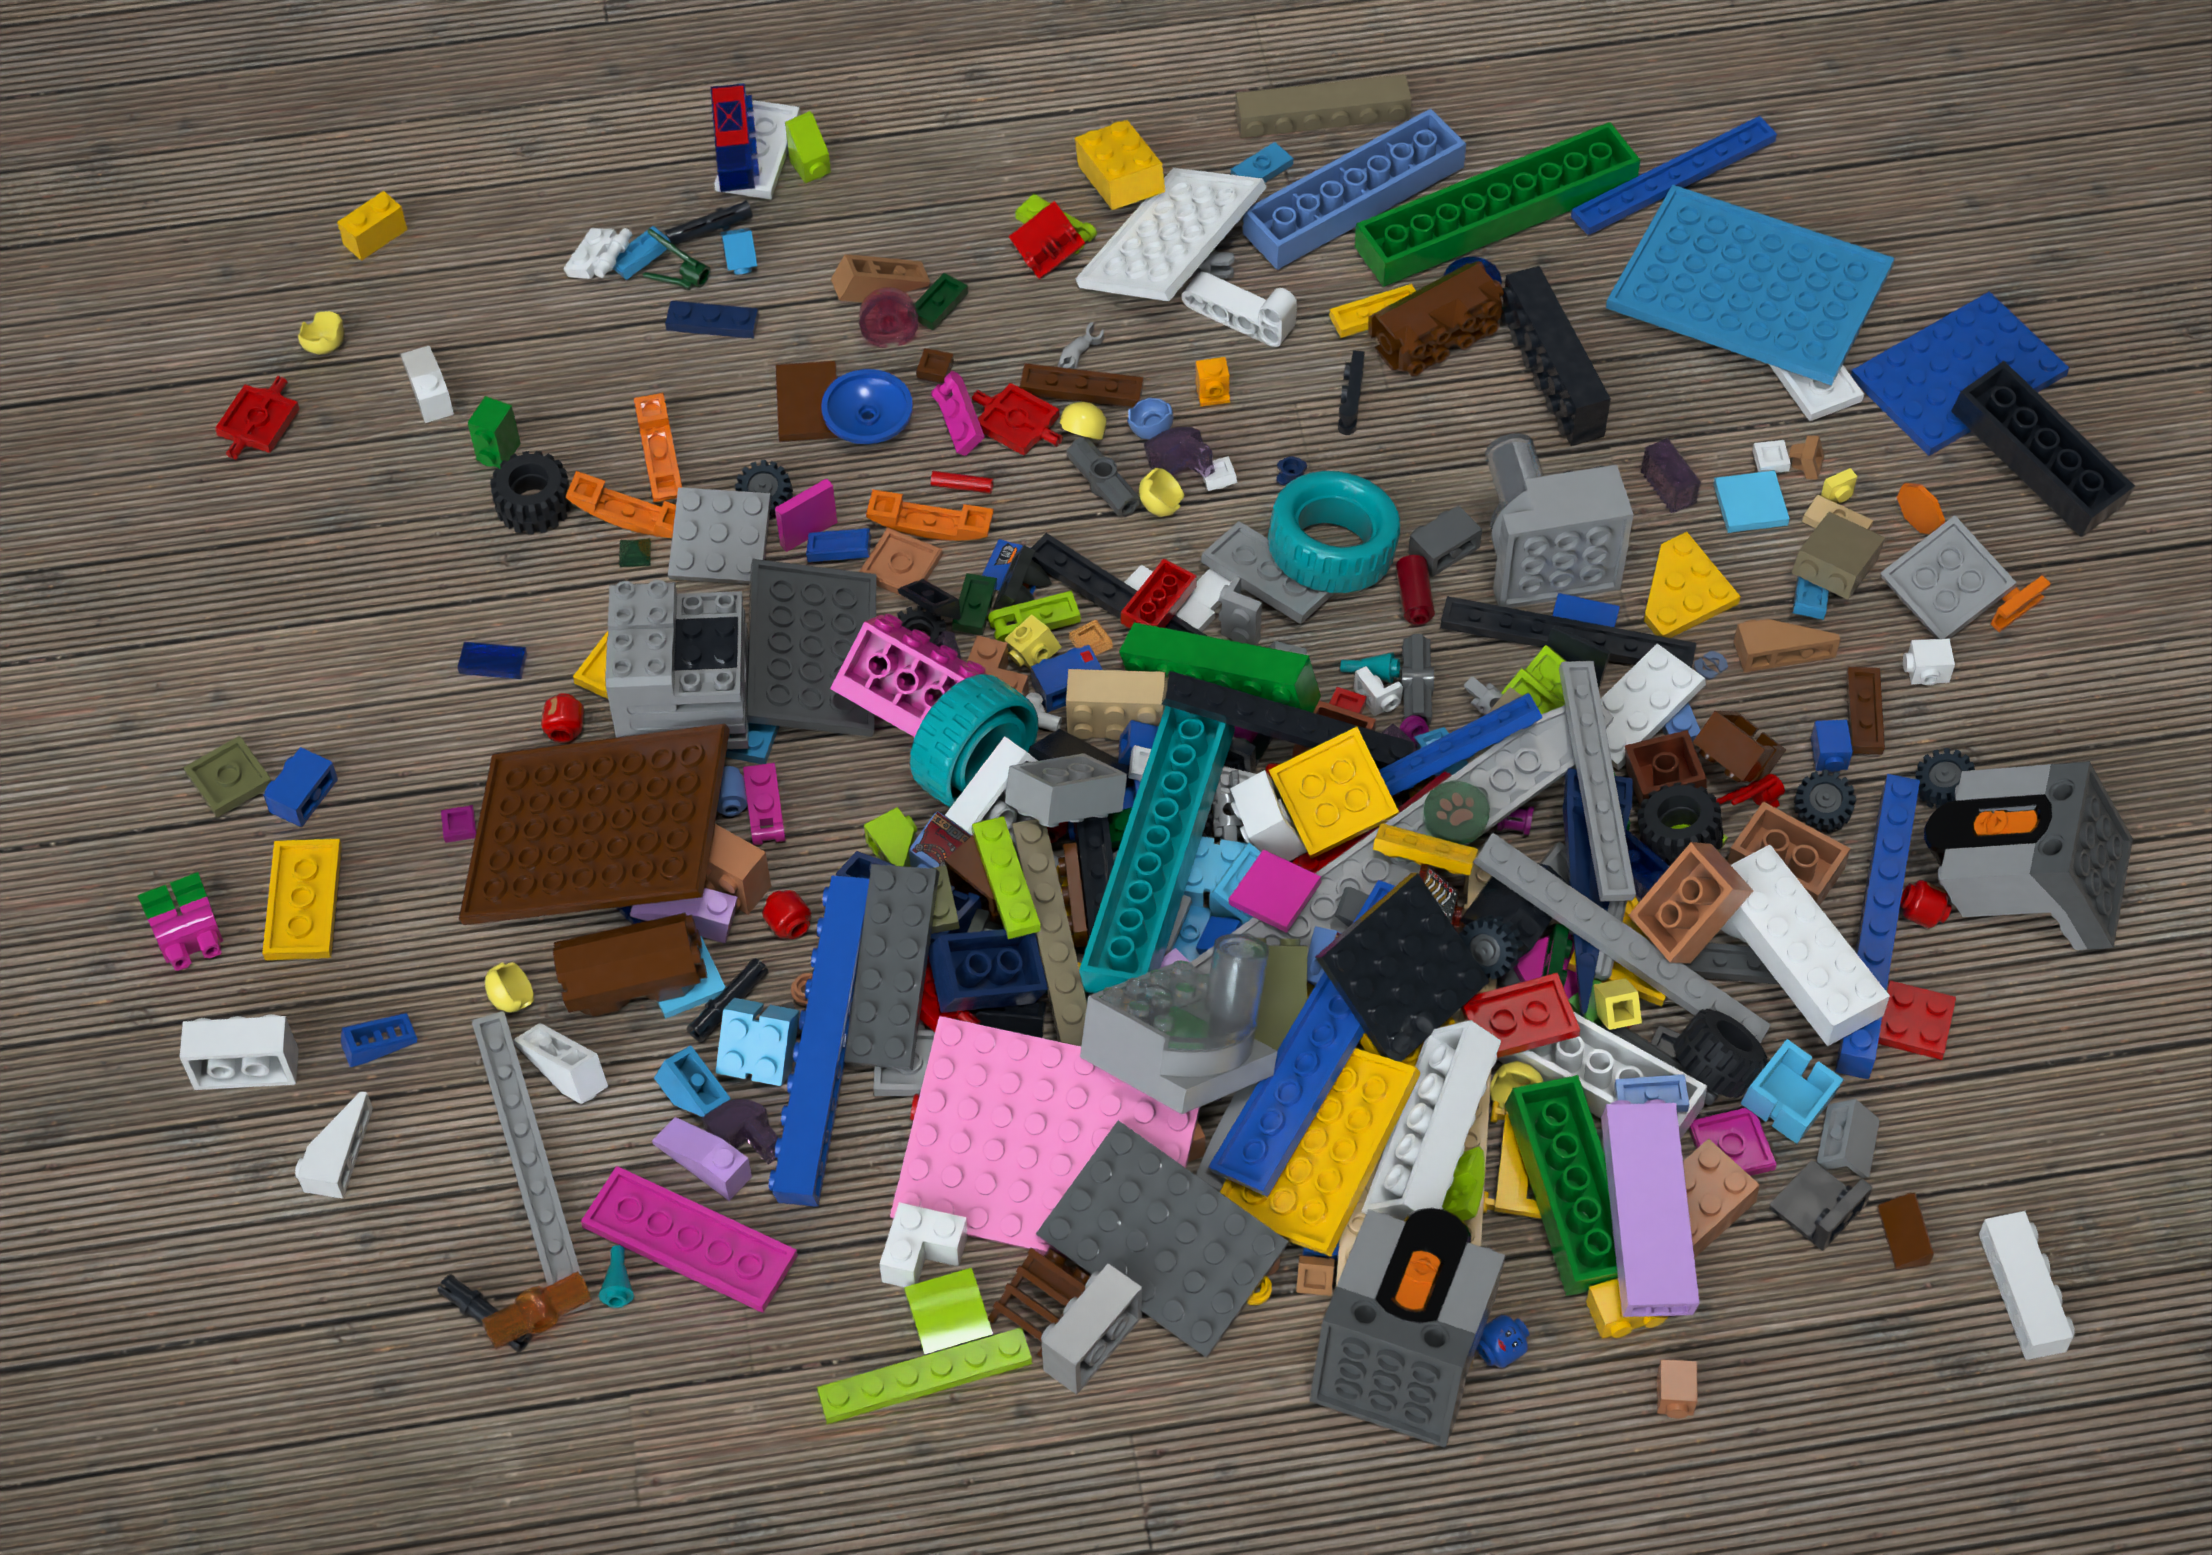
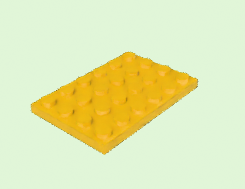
(1335, 1154)

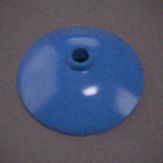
(867, 406)

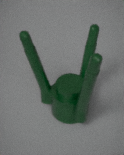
(692, 270)

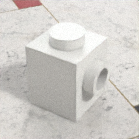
(1929, 661)

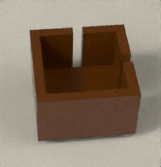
(1730, 741)
(969, 876)

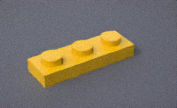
(1353, 316)
(1425, 849)

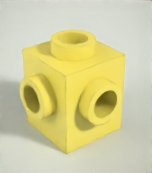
(1031, 643)

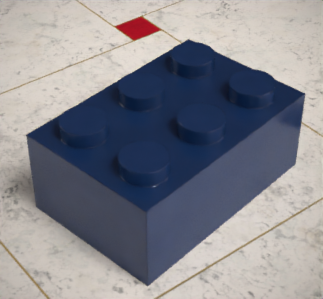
(986, 970)

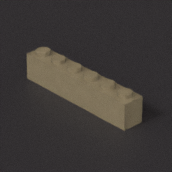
(1323, 106)

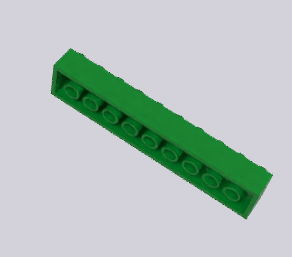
(1495, 204)

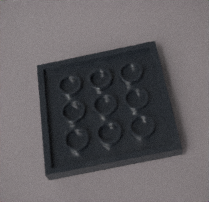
(1402, 969)

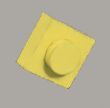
(1840, 486)

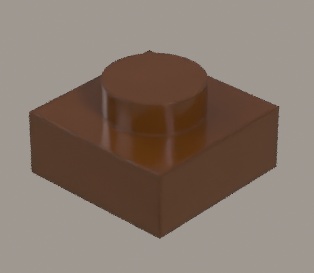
(934, 365)

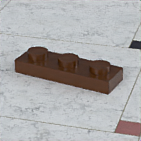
(1865, 710)
(1073, 894)

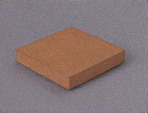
(901, 560)

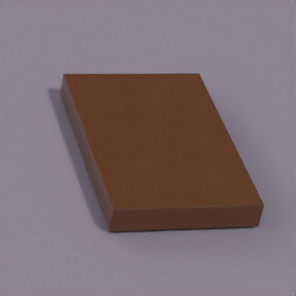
(800, 400)

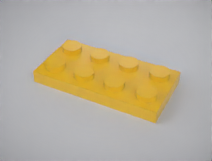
(302, 899)

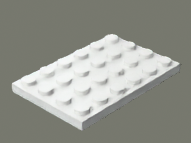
(1171, 234)

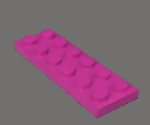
(689, 1239)

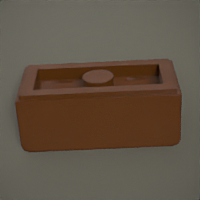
(1906, 1232)

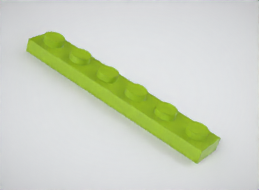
(924, 1375)

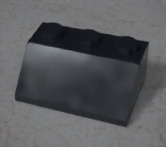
(1502, 901)

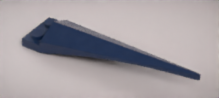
(1582, 872)

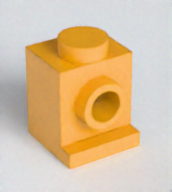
(1212, 381)

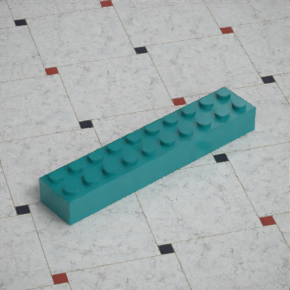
(1156, 850)

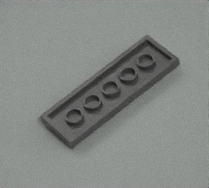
(891, 966)

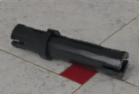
(739, 211)
(737, 988)
(472, 1304)

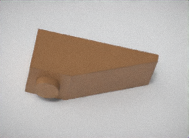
(861, 275)
(1778, 644)

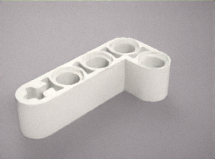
(1258, 318)

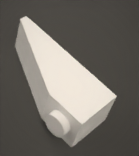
(427, 384)
(563, 1062)
(334, 1151)

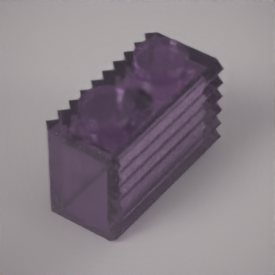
(1670, 475)

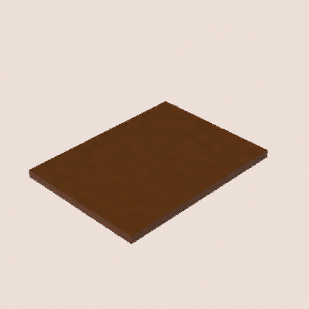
(596, 825)

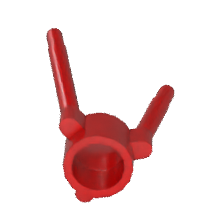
(1766, 789)

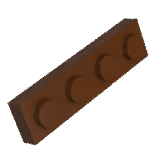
(1082, 385)

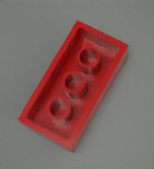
(1159, 596)

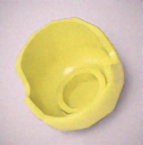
(323, 334)
(1084, 420)
(1160, 492)
(508, 987)
(1511, 1076)

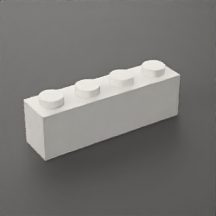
(2026, 1285)

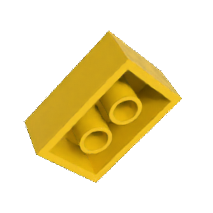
(1119, 164)

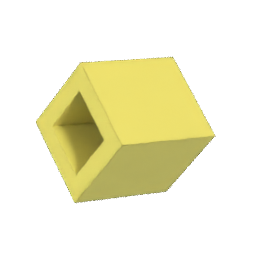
(1617, 1004)

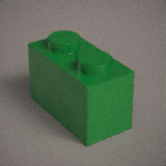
(494, 432)

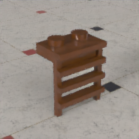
(1050, 1275)

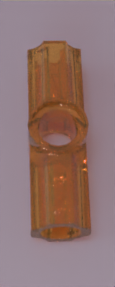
(536, 1309)

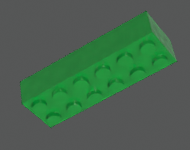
(1235, 665)
(1567, 1178)

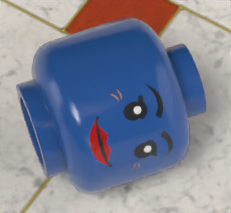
(1503, 1341)

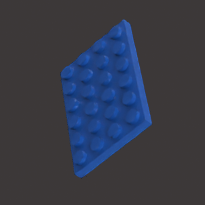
(1926, 372)

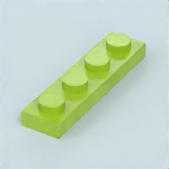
(1006, 877)

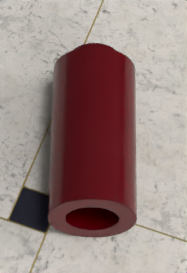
(1415, 589)

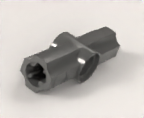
(1103, 477)
(1417, 677)

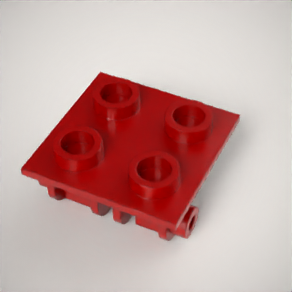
(1046, 240)

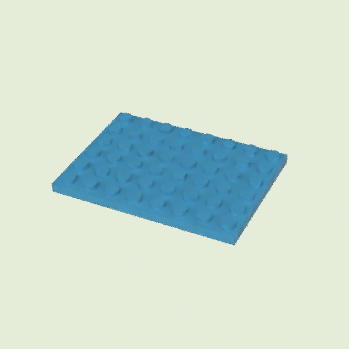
(1751, 284)

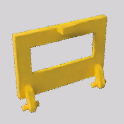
(1512, 1174)

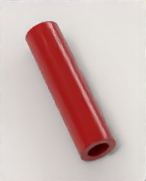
(962, 482)

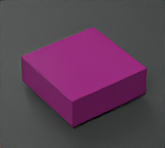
(458, 823)

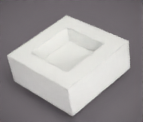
(1771, 456)
(1223, 475)

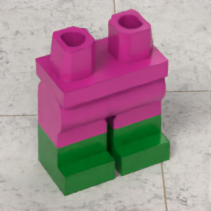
(184, 933)

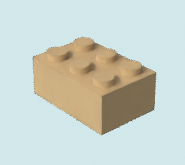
(1107, 700)

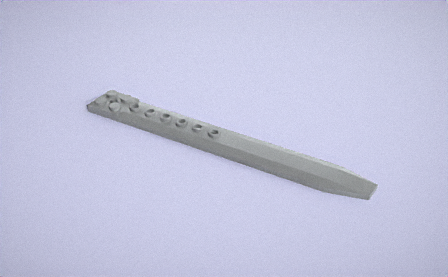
(1505, 774)

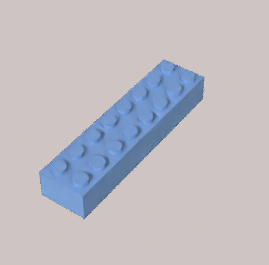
(1353, 188)

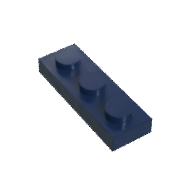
(712, 319)

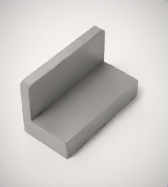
(1848, 1137)

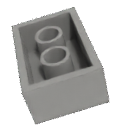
(1065, 789)
(1091, 1328)

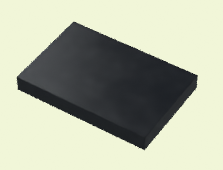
(1064, 744)

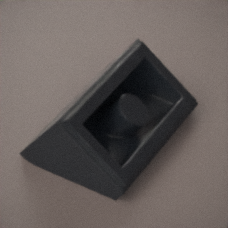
(932, 598)
(1021, 1019)

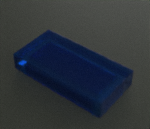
(492, 660)

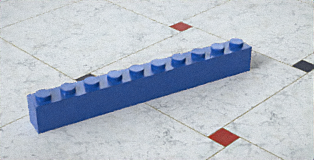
(1881, 910)
(822, 1047)

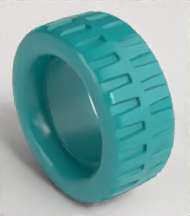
(1342, 501)
(965, 731)

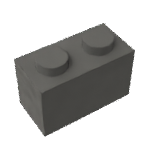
(1446, 539)

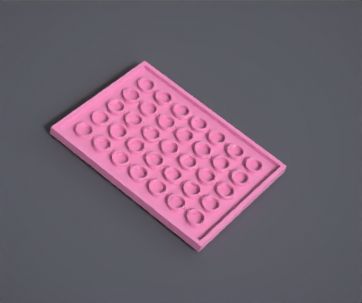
(1013, 1125)

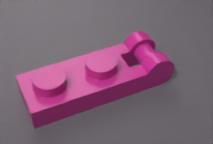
(958, 413)
(764, 803)

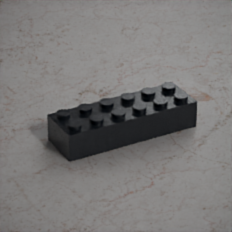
(1555, 356)
(2042, 448)

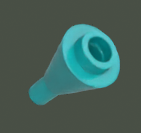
(1382, 665)
(616, 1287)

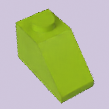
(807, 148)
(891, 837)

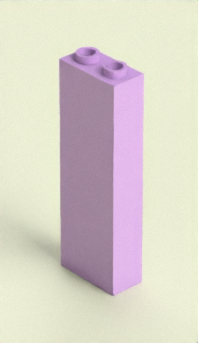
(1649, 1209)

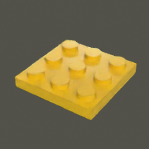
(1334, 792)

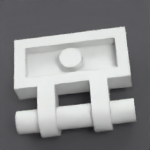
(597, 253)

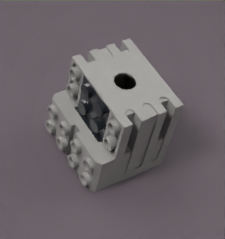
(676, 660)

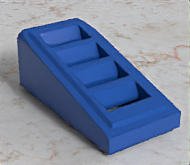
(370, 1051)

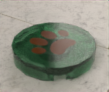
(1456, 812)

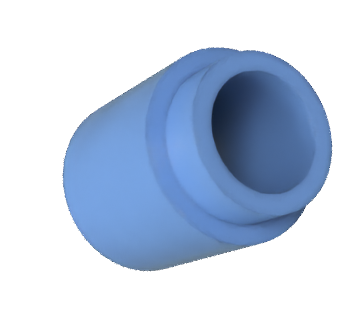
(732, 792)

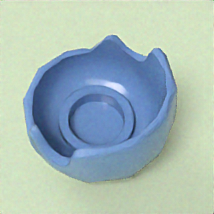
(1150, 417)

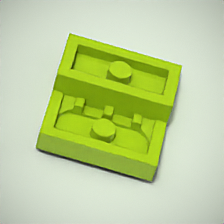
(1541, 680)
(1467, 1187)
(948, 1311)

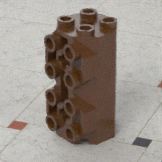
(1443, 313)
(630, 962)

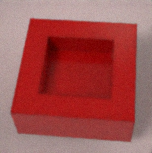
(1348, 700)

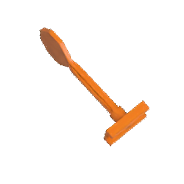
(1925, 515)

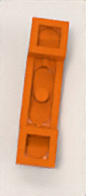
(658, 446)
(620, 509)
(928, 521)

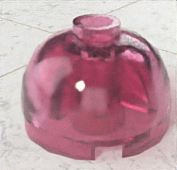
(888, 317)

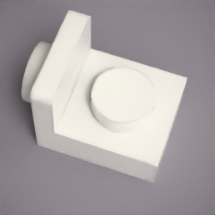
(1378, 698)

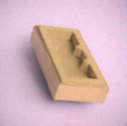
(1820, 508)

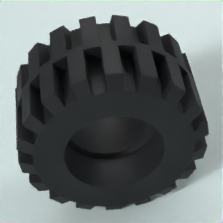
(525, 474)
(1675, 807)
(1720, 1053)

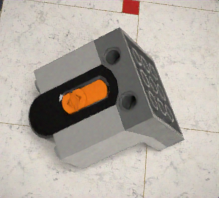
(2035, 846)
(1406, 1323)

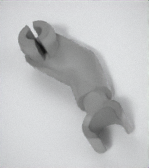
(1071, 353)

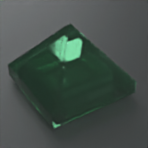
(635, 552)

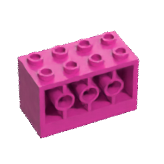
(899, 672)

